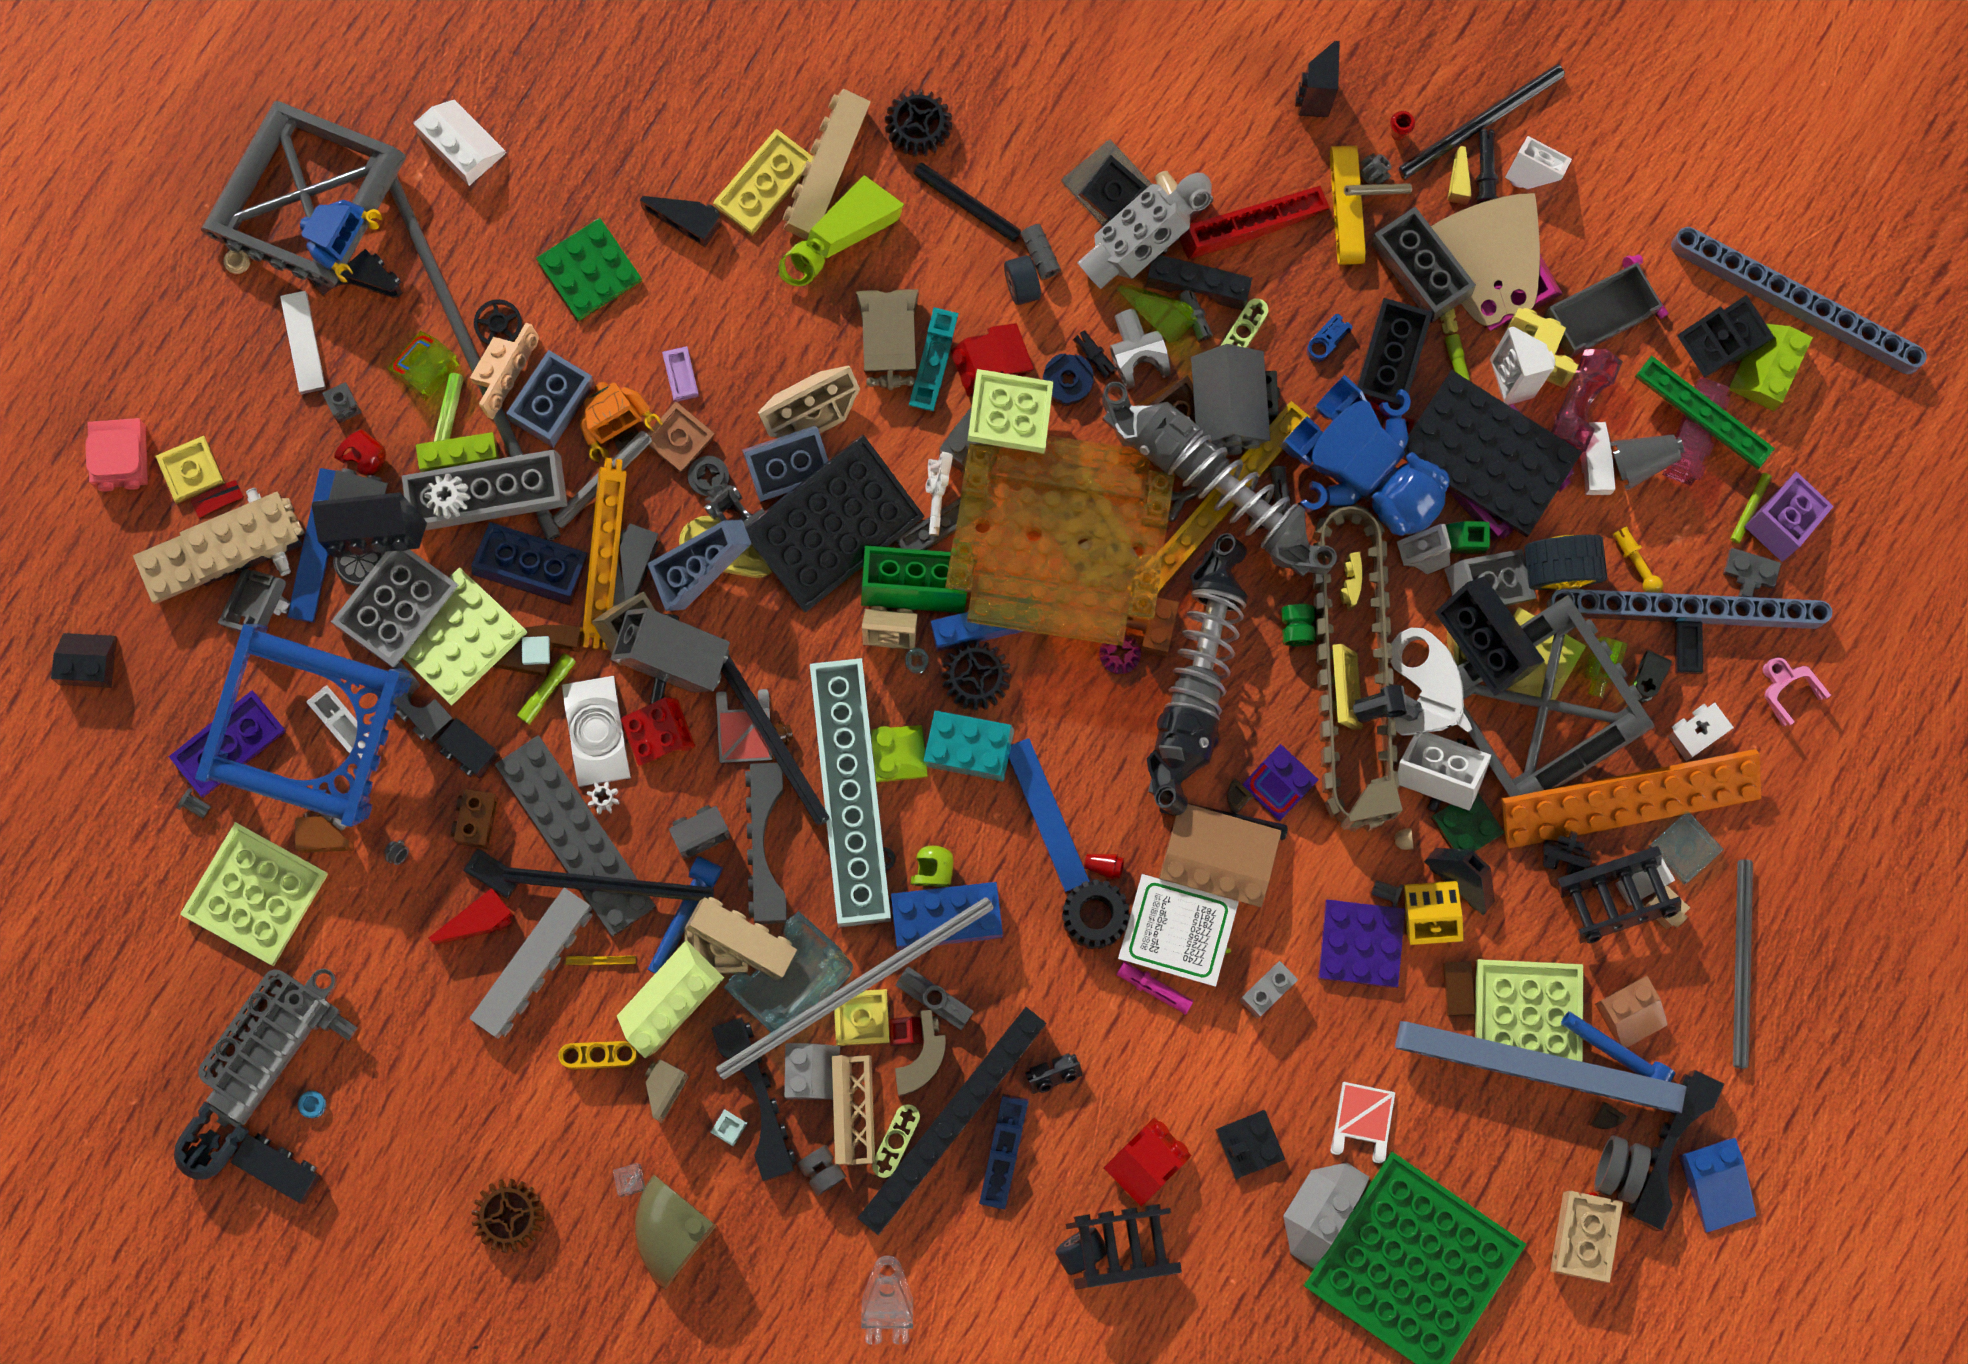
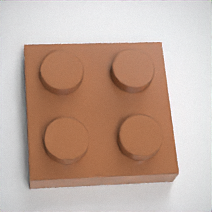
(680, 437)

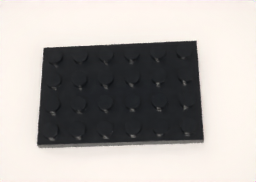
(1492, 453)
(822, 525)

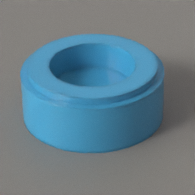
(311, 1104)

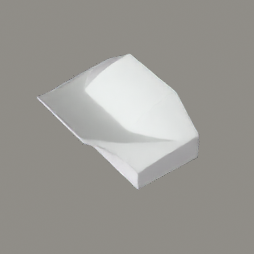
(1427, 549)

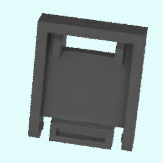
(252, 598)

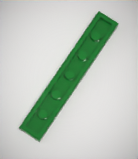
(1704, 412)

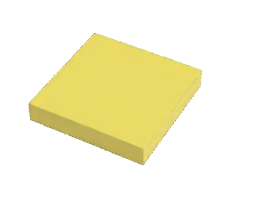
(190, 469)
(863, 1019)

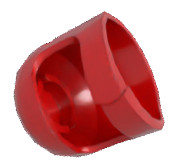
(366, 452)

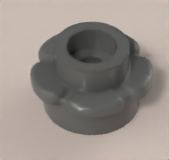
(396, 852)

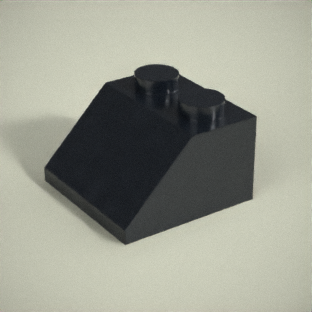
(84, 660)

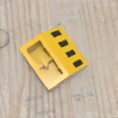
(1433, 913)

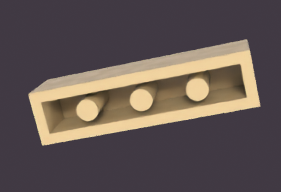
(740, 938)

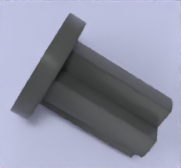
(193, 804)
(1388, 892)

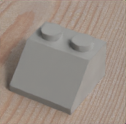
(809, 1071)

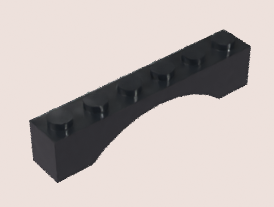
(771, 1153)
(1654, 1200)

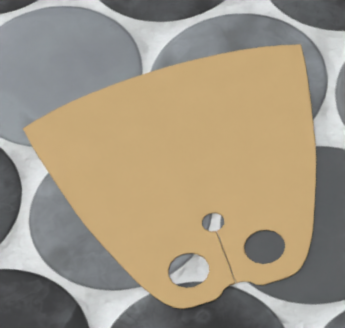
(1496, 244)

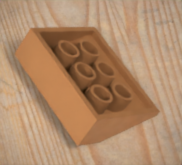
(1220, 855)

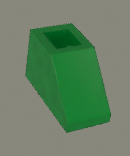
(1469, 537)

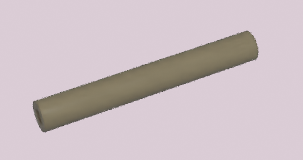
(1378, 189)

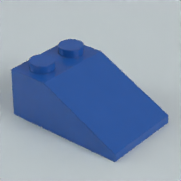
(1718, 1184)

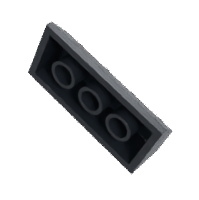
(368, 524)
(1489, 635)

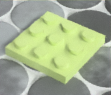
(1010, 411)

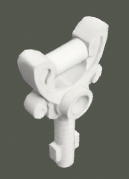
(936, 485)

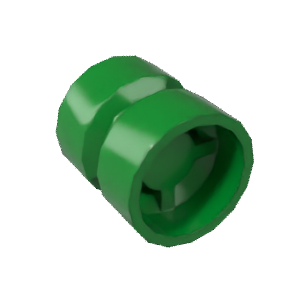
(1298, 625)

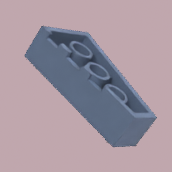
(696, 563)

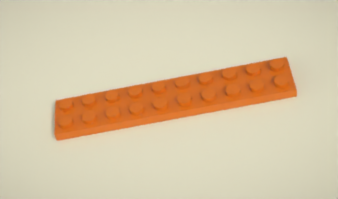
(1632, 798)

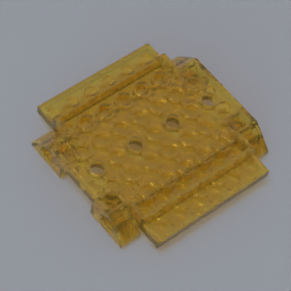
(1066, 496)

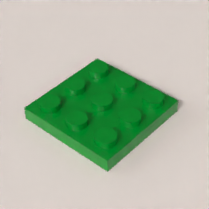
(589, 269)

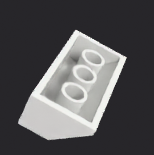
(1521, 365)

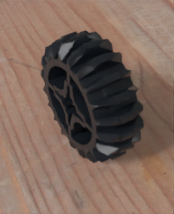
(933, 112)
(987, 671)

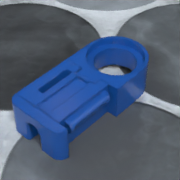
(1329, 336)

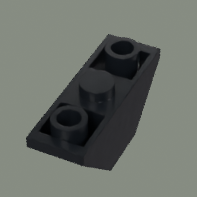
(1469, 871)

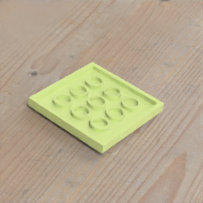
(463, 640)
(254, 894)
(1526, 1003)

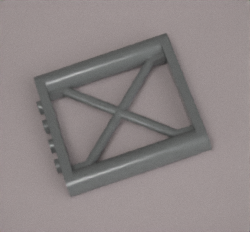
(276, 128)
(1624, 725)

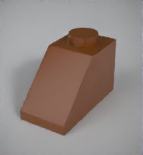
(318, 835)

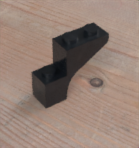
(367, 274)

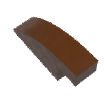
(560, 637)

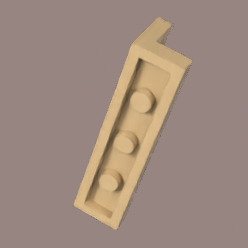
(843, 1110)

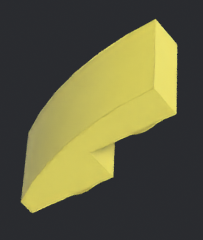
(1352, 587)

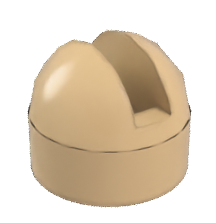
(1404, 839)

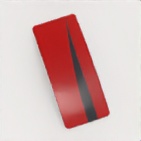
(216, 498)

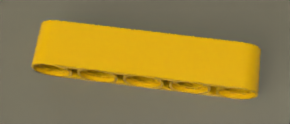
(1347, 209)

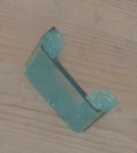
(811, 977)

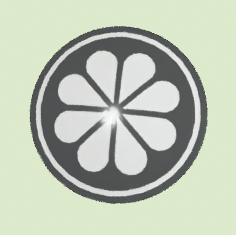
(355, 568)

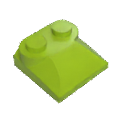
(898, 753)

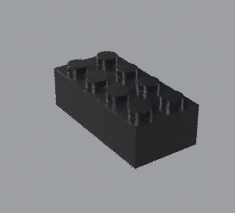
(1393, 352)

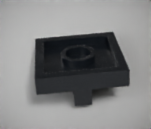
(1111, 188)
(1249, 1144)

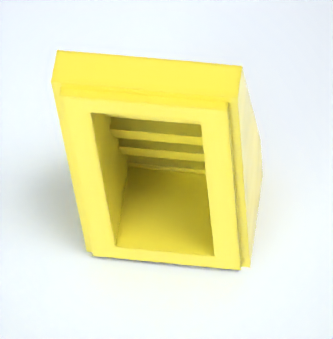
(1460, 182)

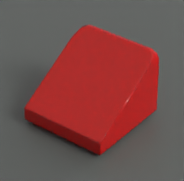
(905, 1031)

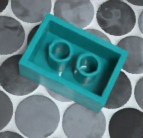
(969, 746)

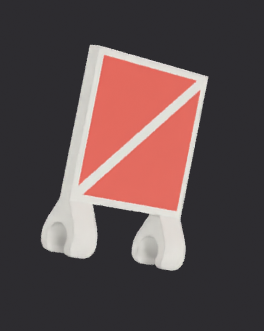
(1363, 1115)

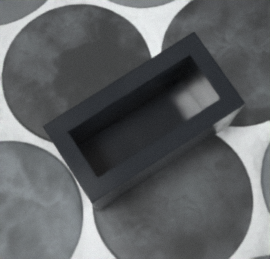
(467, 748)

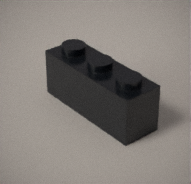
(276, 1167)

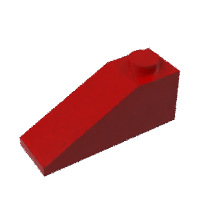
(479, 918)

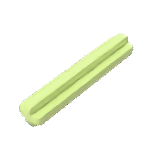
(449, 407)

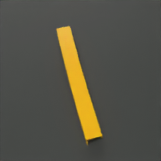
(612, 960)

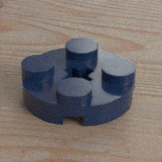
(1082, 382)

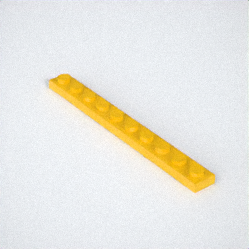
(1204, 518)

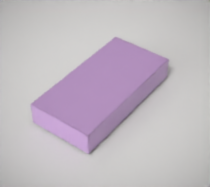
(680, 374)

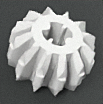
(442, 489)

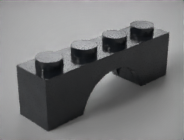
(1222, 286)

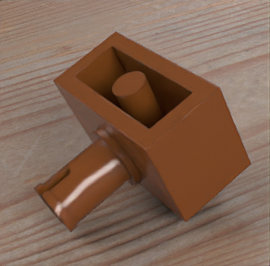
(1157, 631)

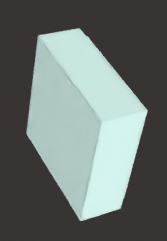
(535, 650)
(729, 1127)

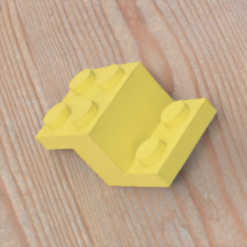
(1550, 333)

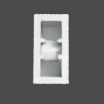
(1713, 725)

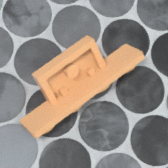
(501, 367)

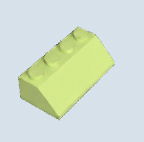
(668, 999)

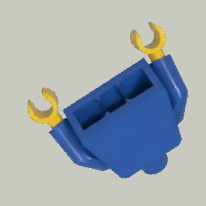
(333, 230)

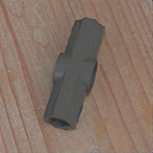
(920, 987)

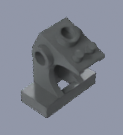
(723, 498)

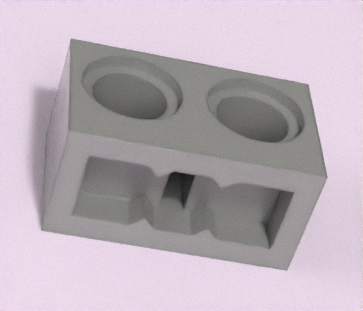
(1268, 990)

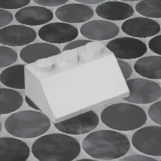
(458, 140)
(1443, 769)

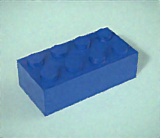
(925, 910)

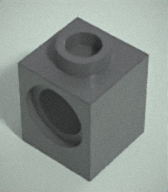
(341, 402)

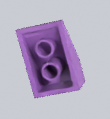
(1789, 517)

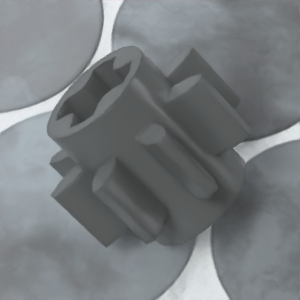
(1375, 169)

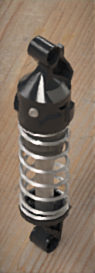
(1192, 719)

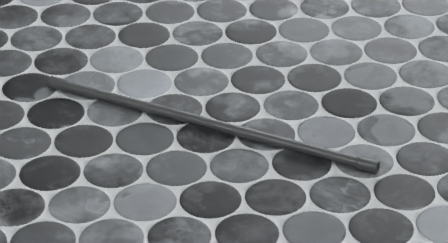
(544, 517)

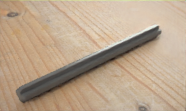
(1743, 964)

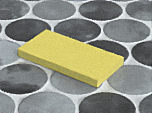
(763, 182)

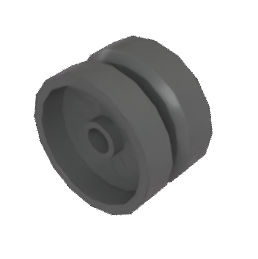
(1622, 1169)

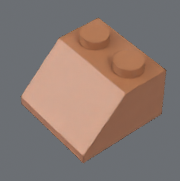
(1633, 1012)

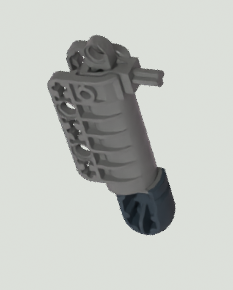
(255, 1063)

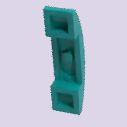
(934, 359)

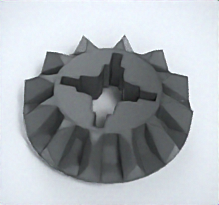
(698, 470)

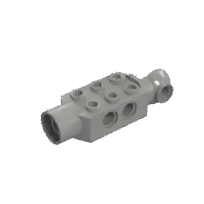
(1145, 229)

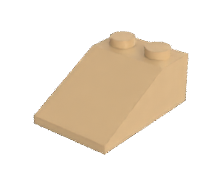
(889, 628)

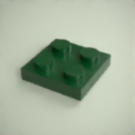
(1468, 828)

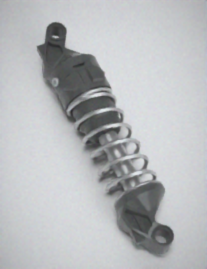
(1180, 448)

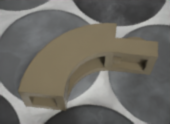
(924, 1068)

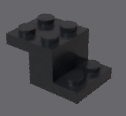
(1725, 336)

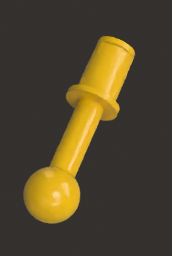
(1651, 583)

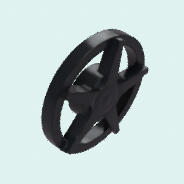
(497, 322)

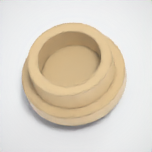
(236, 262)

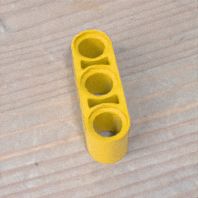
(585, 1055)

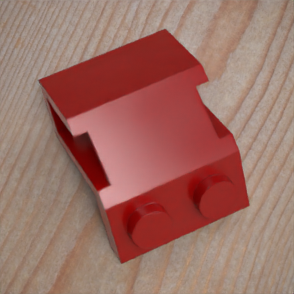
(996, 352)
(1148, 1161)

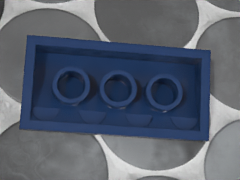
(529, 563)

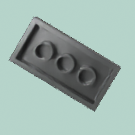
(1423, 264)

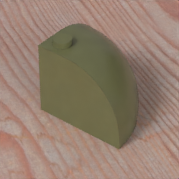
(668, 1231)

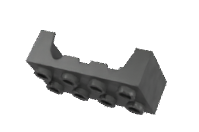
(1604, 310)

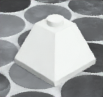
(1537, 165)

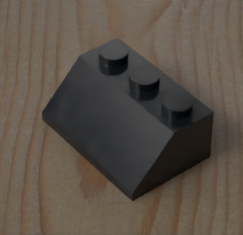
(1319, 83)

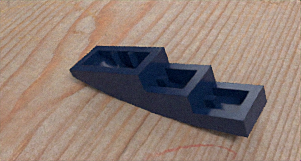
(1003, 1151)

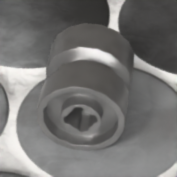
(825, 1179)

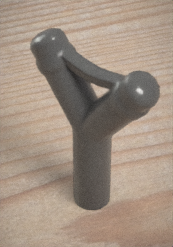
(1180, 499)

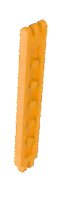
(604, 548)

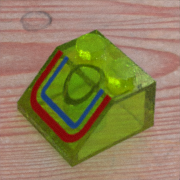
(424, 364)

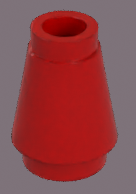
(1401, 125)
(1105, 864)

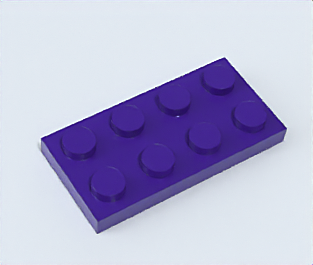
(247, 734)

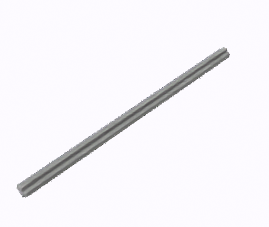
(854, 988)

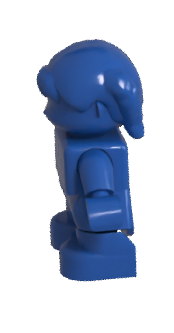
(1364, 459)

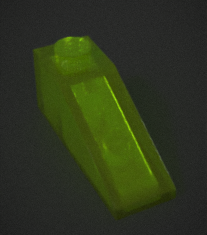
(1165, 314)

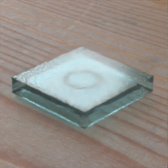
(1687, 847)

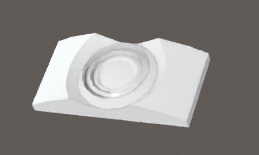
(596, 731)

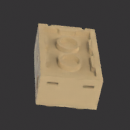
(1586, 1236)

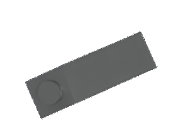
(636, 550)

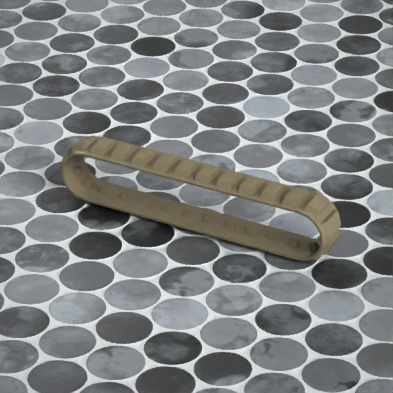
(1374, 529)

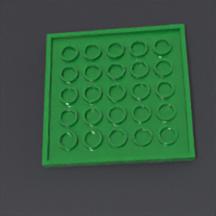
(1414, 1264)

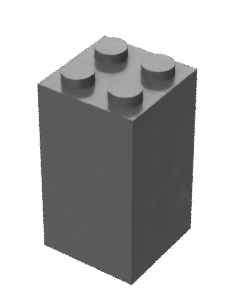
(1231, 397)
(670, 650)

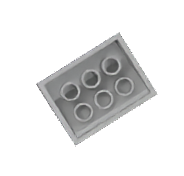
(394, 605)

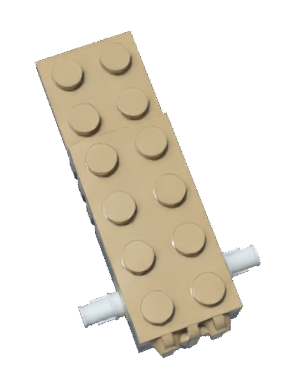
(222, 547)

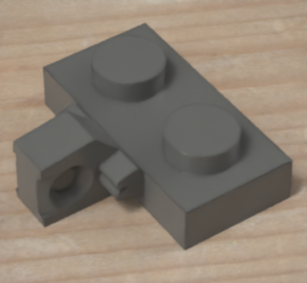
(1751, 571)

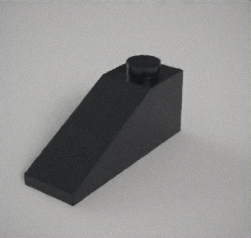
(685, 216)

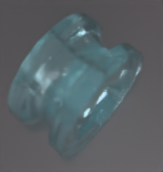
(908, 661)

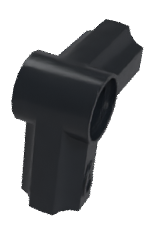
(1388, 703)

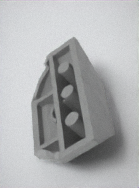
(1322, 1210)

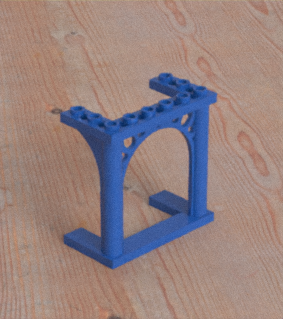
(386, 685)

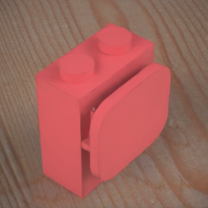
(117, 454)

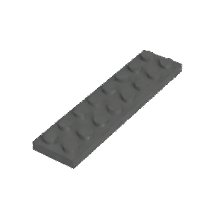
(572, 830)

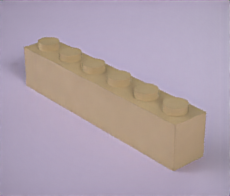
(827, 162)

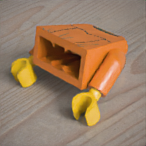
(610, 413)

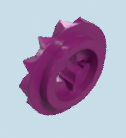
(1114, 663)

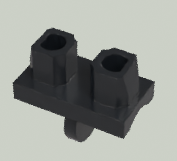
(1567, 850)

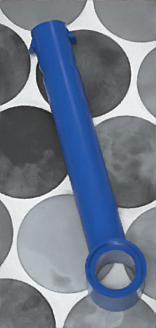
(703, 874)
(1616, 1050)

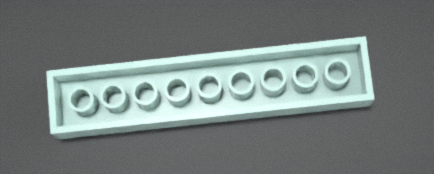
(850, 793)

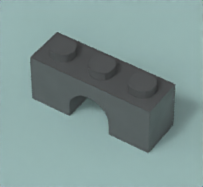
(429, 720)

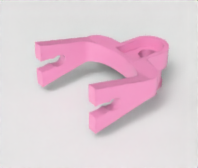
(1782, 677)

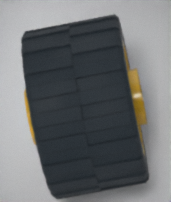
(1565, 562)

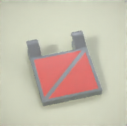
(738, 735)

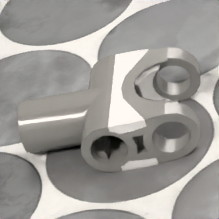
(1137, 348)

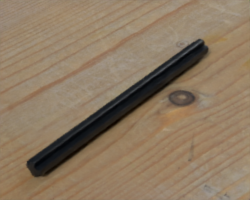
(1481, 121)
(774, 742)
(607, 884)

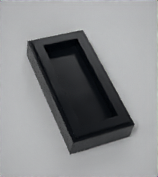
(1688, 647)
(490, 873)

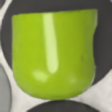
(801, 255)
(934, 867)

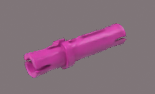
(1145, 982)

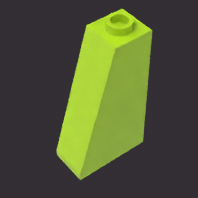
(854, 217)

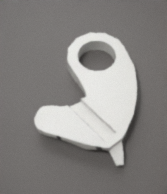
(1439, 682)

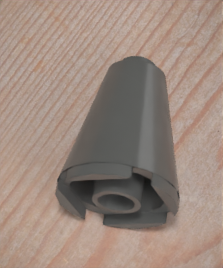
(1645, 457)

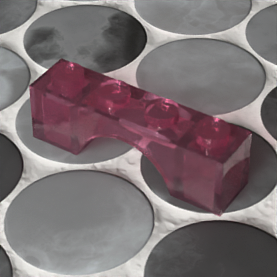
(1594, 373)

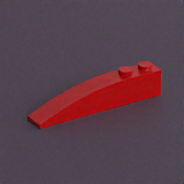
(1252, 222)

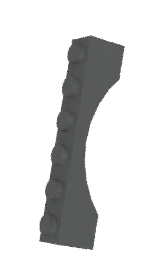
(766, 789)

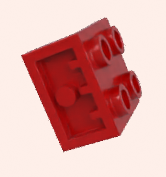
(657, 730)

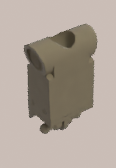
(888, 335)

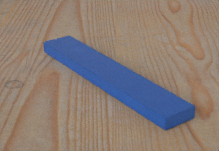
(312, 561)
(1047, 815)

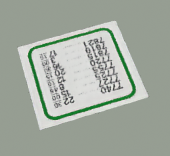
(1178, 930)

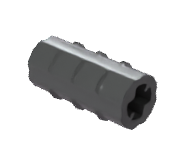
(1040, 251)

